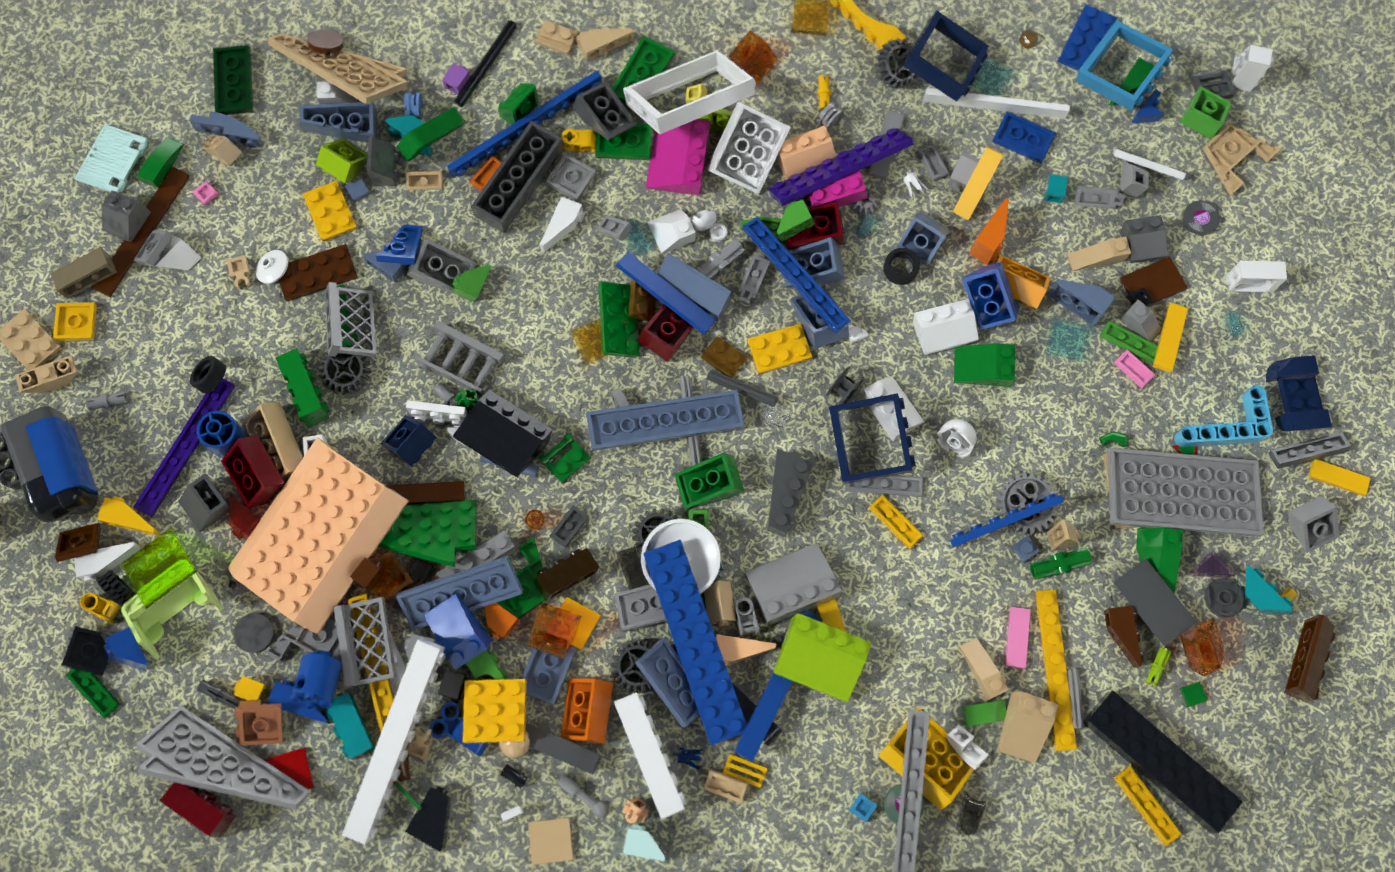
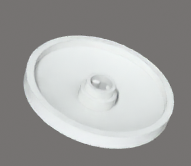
(698, 544)

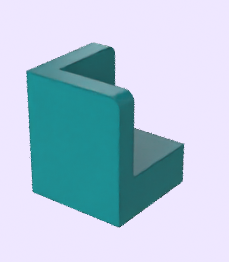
(1056, 188)

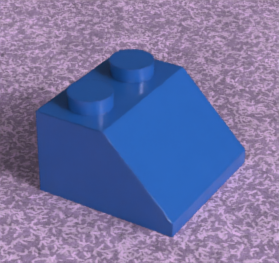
(125, 649)

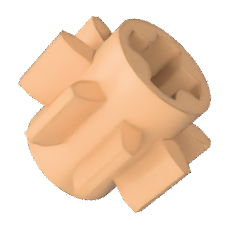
(635, 810)

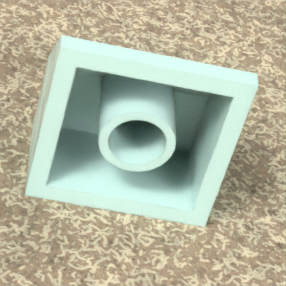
(641, 844)

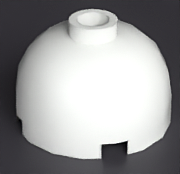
(958, 435)

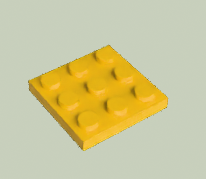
(494, 711)

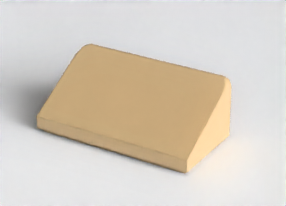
(424, 180)

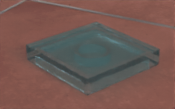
(992, 77)
(1067, 340)

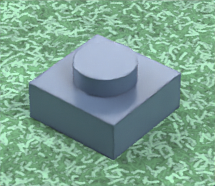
(1025, 548)

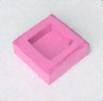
(205, 193)

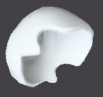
(703, 220)

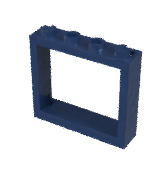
(934, 75)
(840, 444)

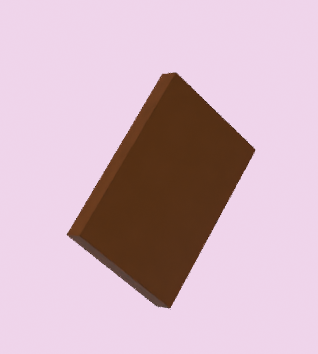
(1158, 279)

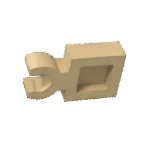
(238, 269)
(420, 744)

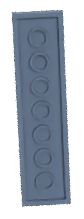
(664, 420)

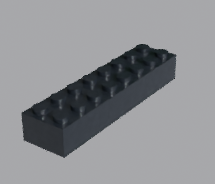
(1162, 762)

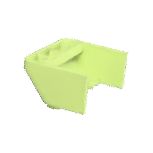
(147, 623)

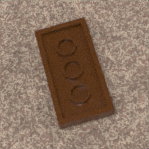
(316, 271)

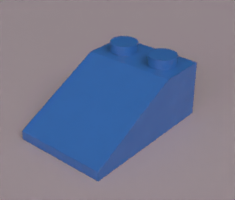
(457, 631)

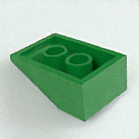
(985, 364)
(709, 481)

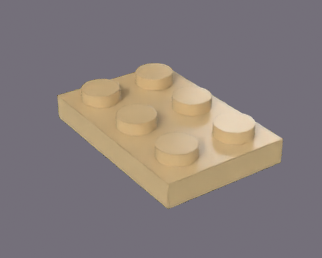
(28, 340)

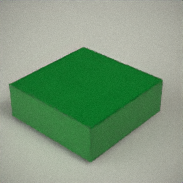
(1193, 694)

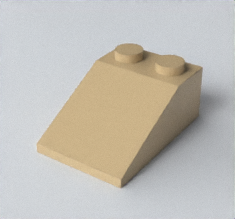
(1026, 726)

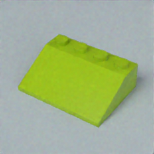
(821, 657)

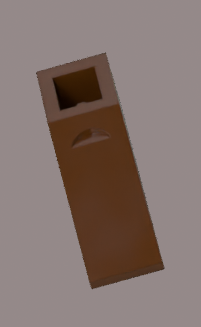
(1122, 628)

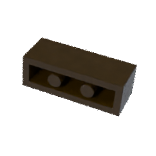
(566, 573)

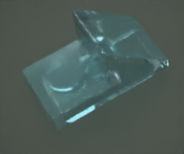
(638, 238)

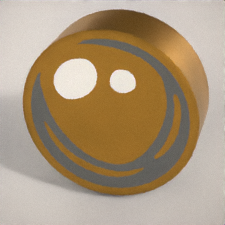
(1028, 39)

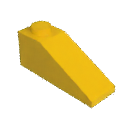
(119, 514)

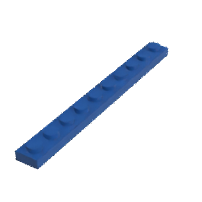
(514, 131)

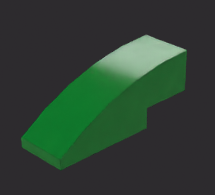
(160, 162)

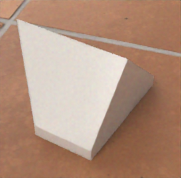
(178, 255)

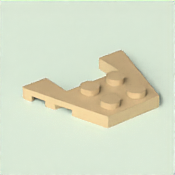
(1230, 148)

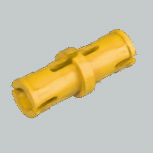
(824, 92)

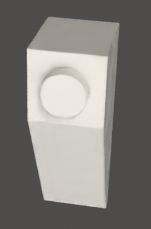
(563, 221)
(105, 559)

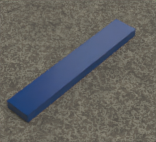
(665, 293)

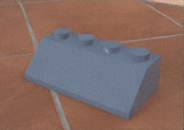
(696, 286)

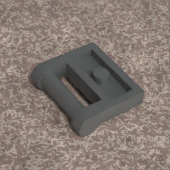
(1220, 87)

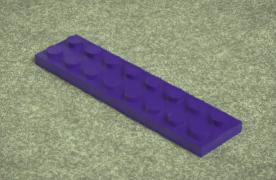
(840, 166)

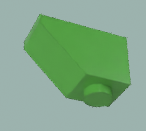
(794, 220)
(470, 282)

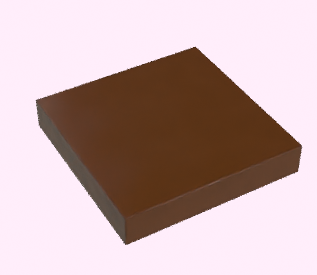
(78, 542)

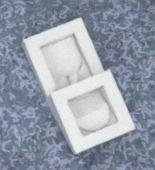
(963, 744)

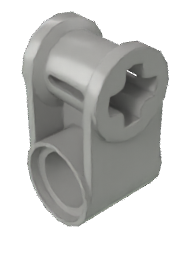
(746, 619)

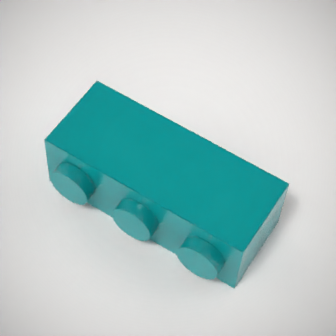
(350, 727)

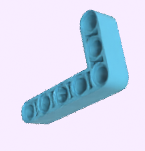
(1231, 430)

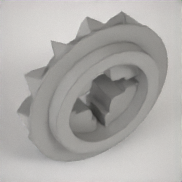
(868, 208)

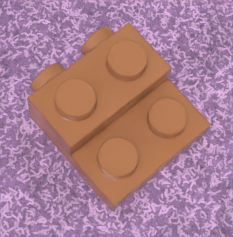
(259, 723)

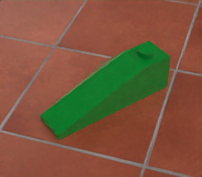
(1162, 550)

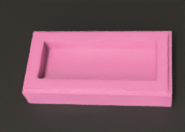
(1134, 368)

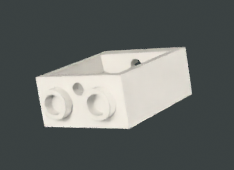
(1256, 276)

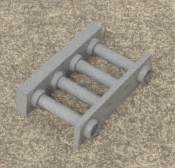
(460, 340)

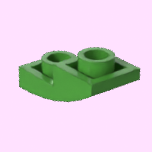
(984, 712)

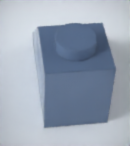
(390, 270)

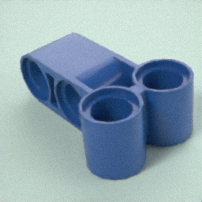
(454, 729)

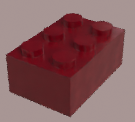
(252, 471)
(199, 808)

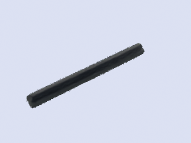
(485, 63)

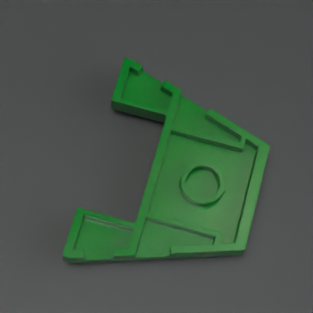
(531, 596)

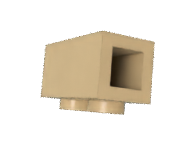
(720, 603)

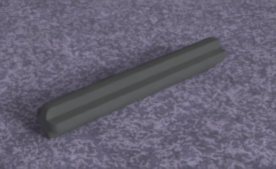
(742, 388)

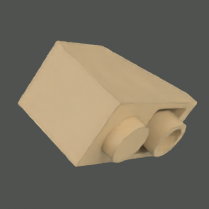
(221, 148)

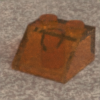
(394, 579)

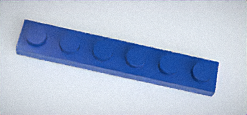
(1013, 516)

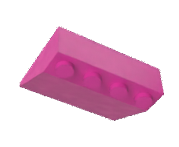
(679, 158)

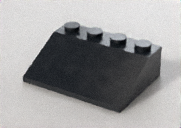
(503, 433)

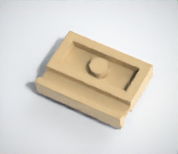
(556, 37)

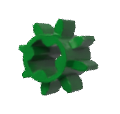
(466, 399)

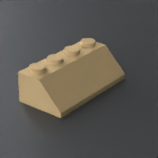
(276, 435)

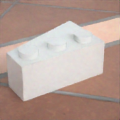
(1250, 67)

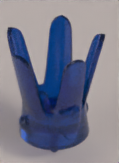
(685, 757)

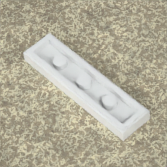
(1149, 164)

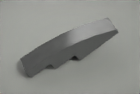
(562, 749)

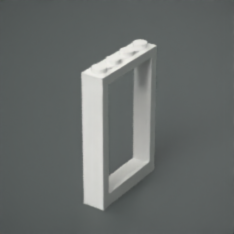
(638, 93)

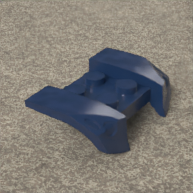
(1299, 394)

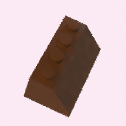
(1310, 658)

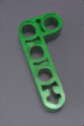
(430, 132)

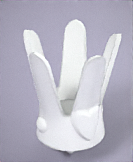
(912, 180)

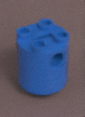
(219, 432)
(316, 680)

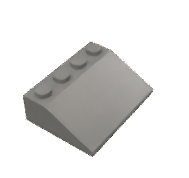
(793, 584)

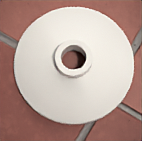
(271, 266)

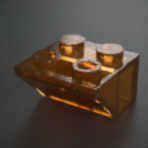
(753, 56)
(554, 630)
(1203, 647)

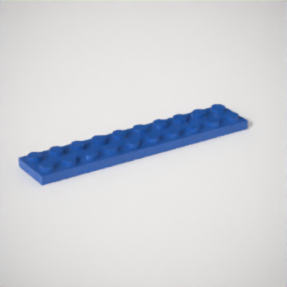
(695, 642)

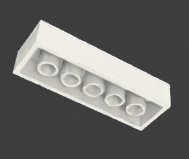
(649, 756)

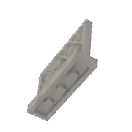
(334, 322)
(348, 646)

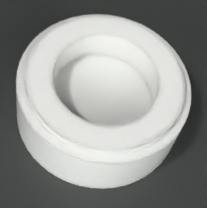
(718, 232)

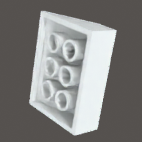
(748, 147)

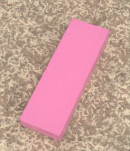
(1017, 637)

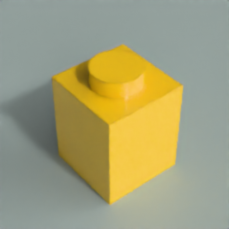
(250, 689)

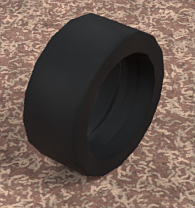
(900, 279)
(207, 374)

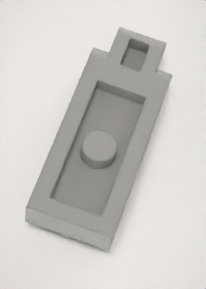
(1098, 197)
(753, 278)

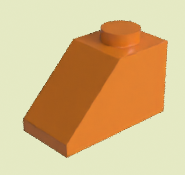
(499, 621)

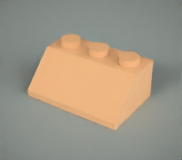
(805, 151)

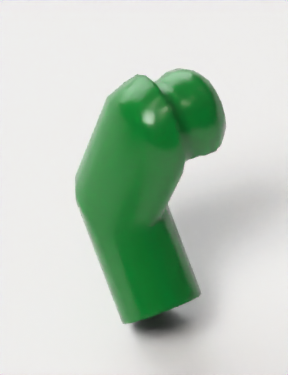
(1121, 438)

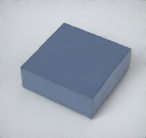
(357, 189)

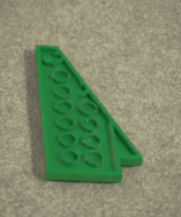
(434, 531)

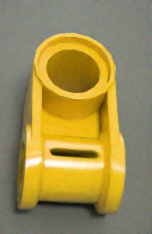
(580, 140)
(103, 608)

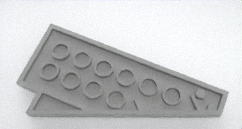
(201, 756)

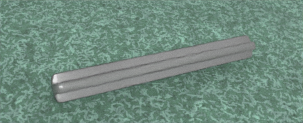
(694, 444)

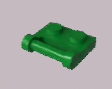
(569, 462)

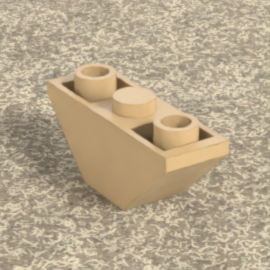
(47, 376)

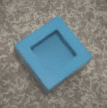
(862, 807)

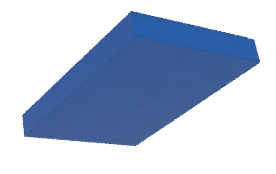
(1024, 137)

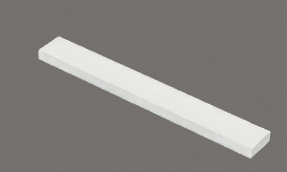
(999, 104)

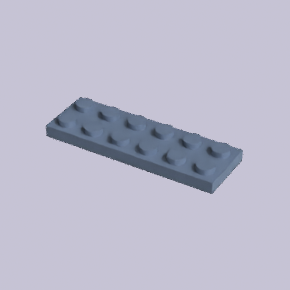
(475, 587)

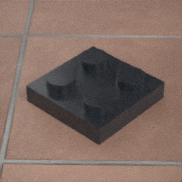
(86, 652)

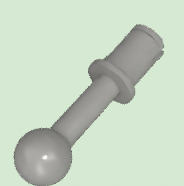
(599, 808)

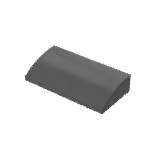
(1155, 602)

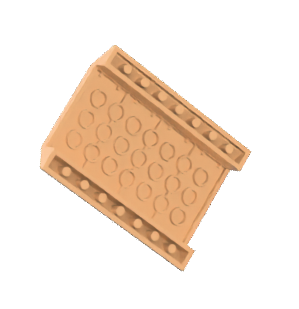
(316, 536)

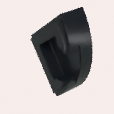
(1140, 295)

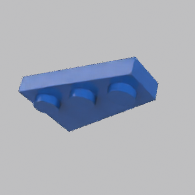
(403, 247)

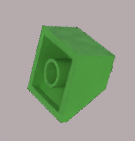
(1206, 112)

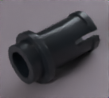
(514, 776)

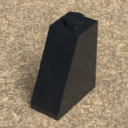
(432, 820)

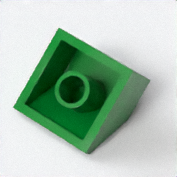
(519, 103)

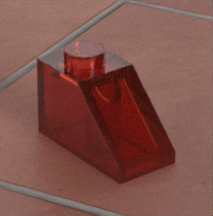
(241, 519)

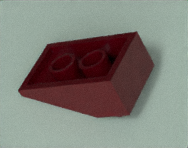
(827, 224)
(665, 333)

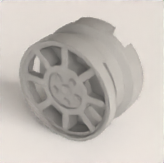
(830, 115)

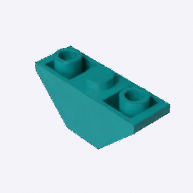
(403, 125)
(1265, 595)

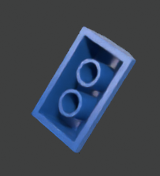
(990, 296)

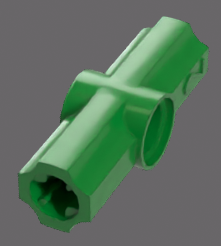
(1060, 563)

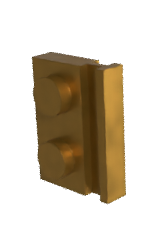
(641, 303)
(723, 357)

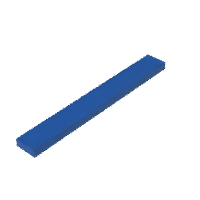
(796, 275)
(765, 712)

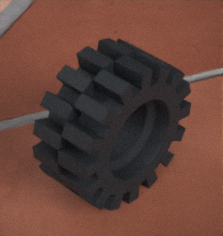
(115, 588)

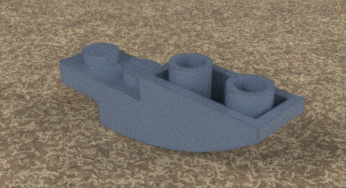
(228, 126)

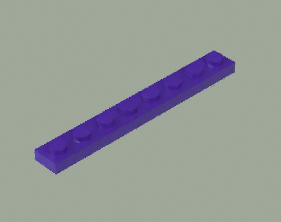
(180, 451)

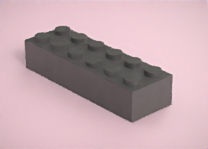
(517, 177)

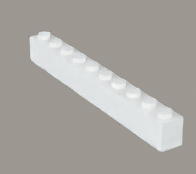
(393, 741)

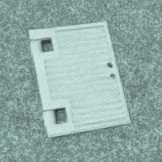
(111, 159)

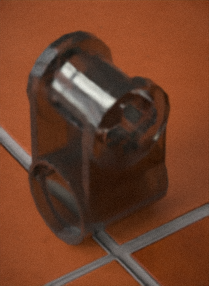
(970, 811)

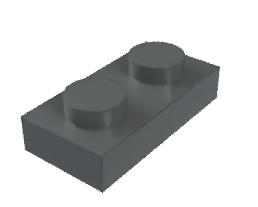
(569, 526)

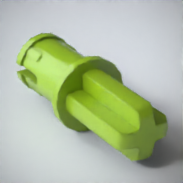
(1158, 666)

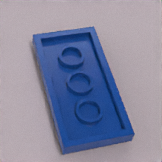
(1085, 36)

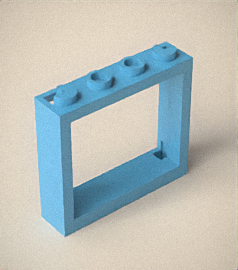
(1108, 89)

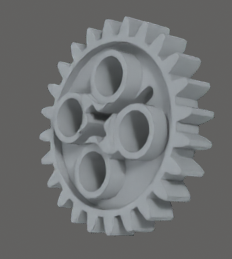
(1040, 490)

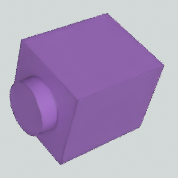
(456, 78)

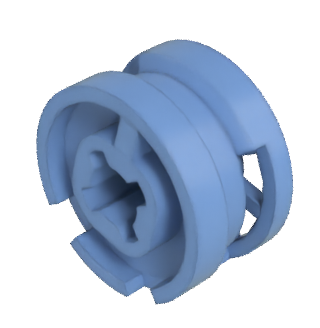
(413, 104)

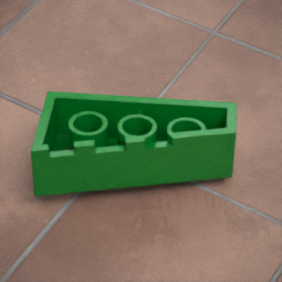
(301, 386)

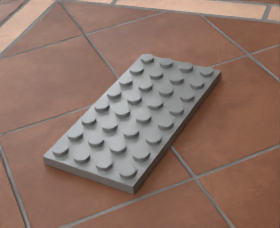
(1184, 492)

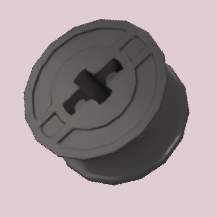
(845, 386)

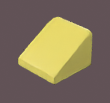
(696, 92)

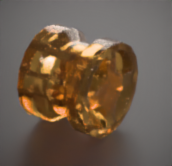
(534, 524)

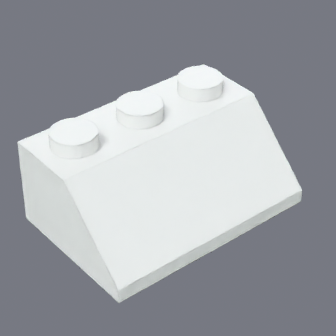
(946, 326)
(886, 412)

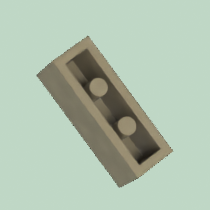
(83, 272)

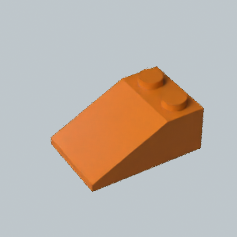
(989, 241)

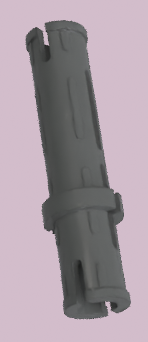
(219, 694)

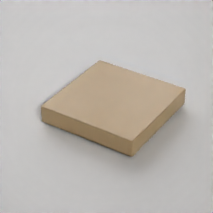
(550, 841)

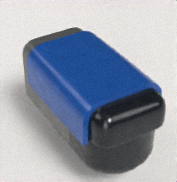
(47, 464)

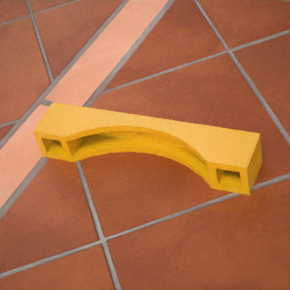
(874, 31)

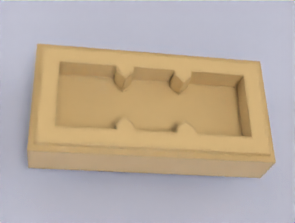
(726, 786)

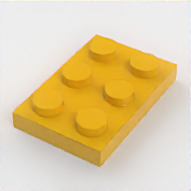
(329, 211)
(779, 348)

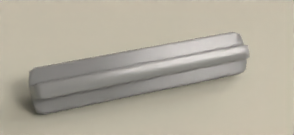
(1075, 697)

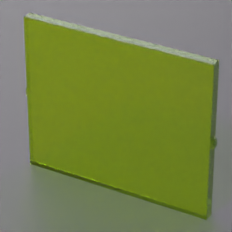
(159, 568)

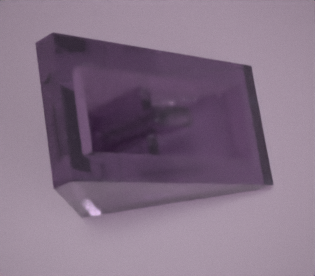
(1211, 566)

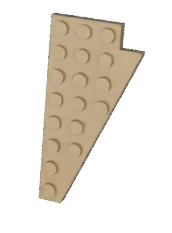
(355, 74)

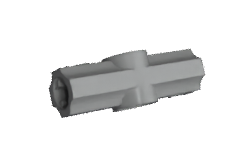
(722, 259)

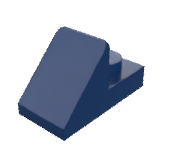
(1148, 111)

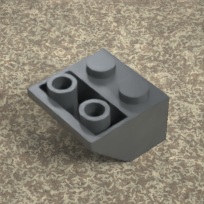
(204, 502)

